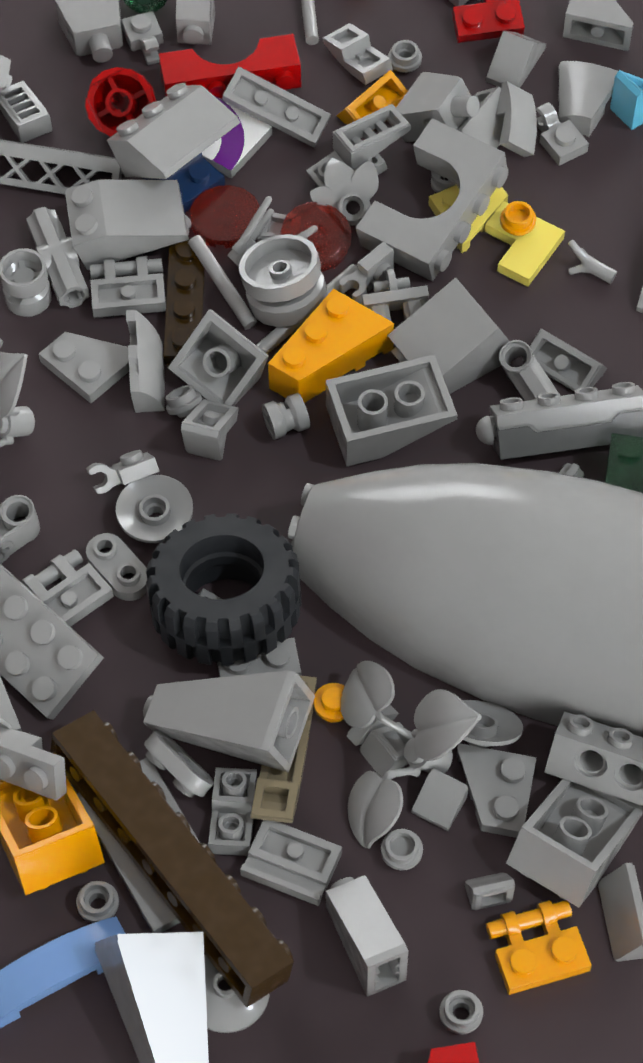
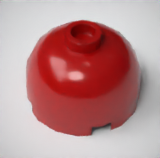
(116, 98)

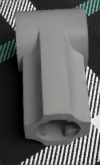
(530, 377)

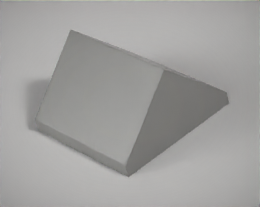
(219, 361)

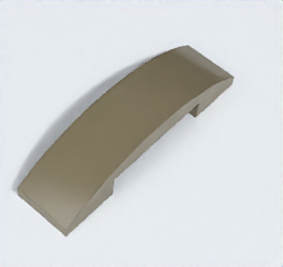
(278, 790)

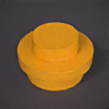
(518, 218)
(328, 702)

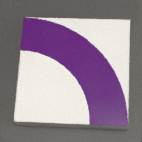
(238, 144)

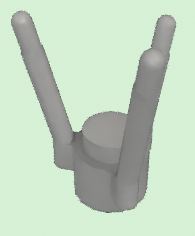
(255, 227)

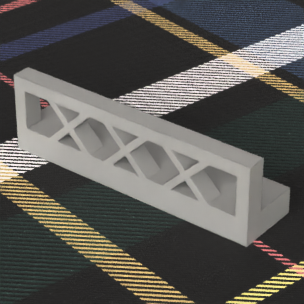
(56, 156)

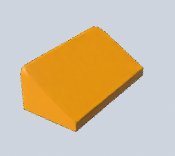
(379, 95)

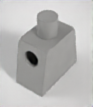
(91, 26)
(438, 98)

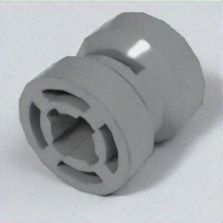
(286, 416)

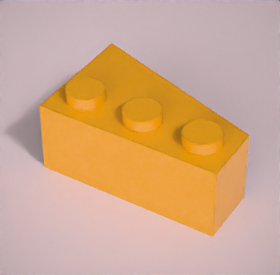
(328, 345)

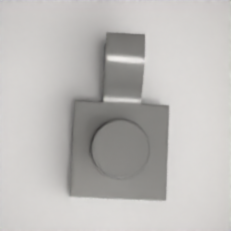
(145, 34)
(559, 139)
(369, 270)
(132, 467)

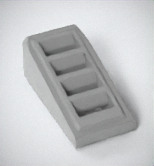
(31, 126)
(348, 140)

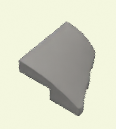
(584, 93)
(145, 364)

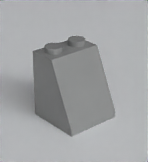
(456, 332)

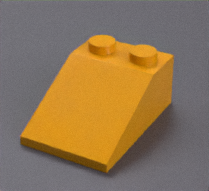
(46, 836)

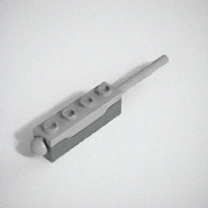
(562, 422)

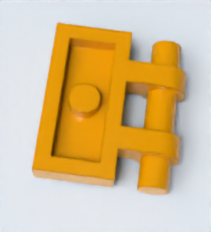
(540, 959)

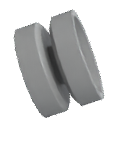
(282, 279)

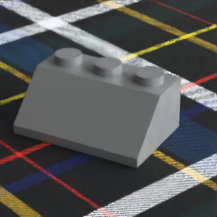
(171, 132)

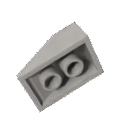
(124, 218)
(387, 408)
(573, 839)

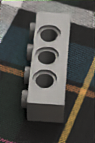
(604, 771)

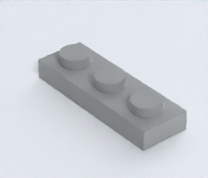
(276, 107)

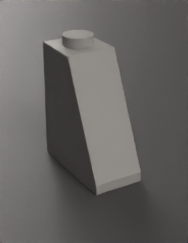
(367, 934)

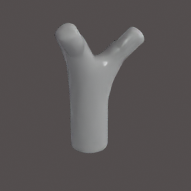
(590, 265)

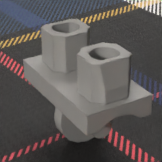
(395, 295)

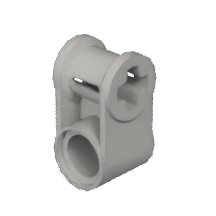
(17, 534)

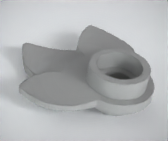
(345, 185)

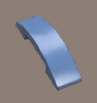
(52, 967)

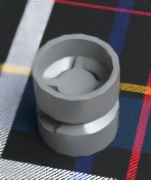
(25, 282)

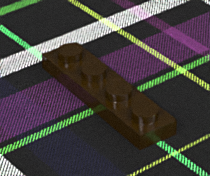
(184, 297)

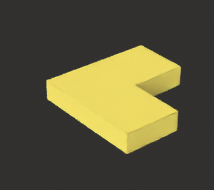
(527, 251)

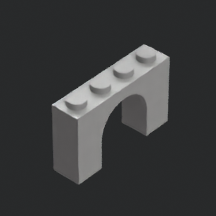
(428, 243)

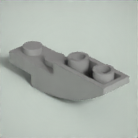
(29, 766)

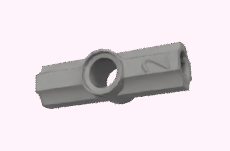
(59, 256)

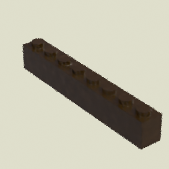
(172, 858)

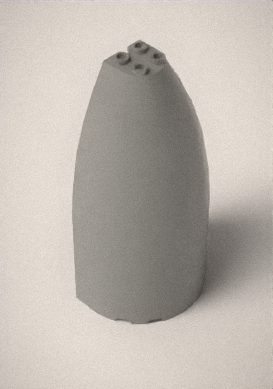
(489, 581)

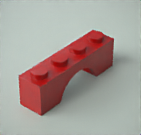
(273, 60)

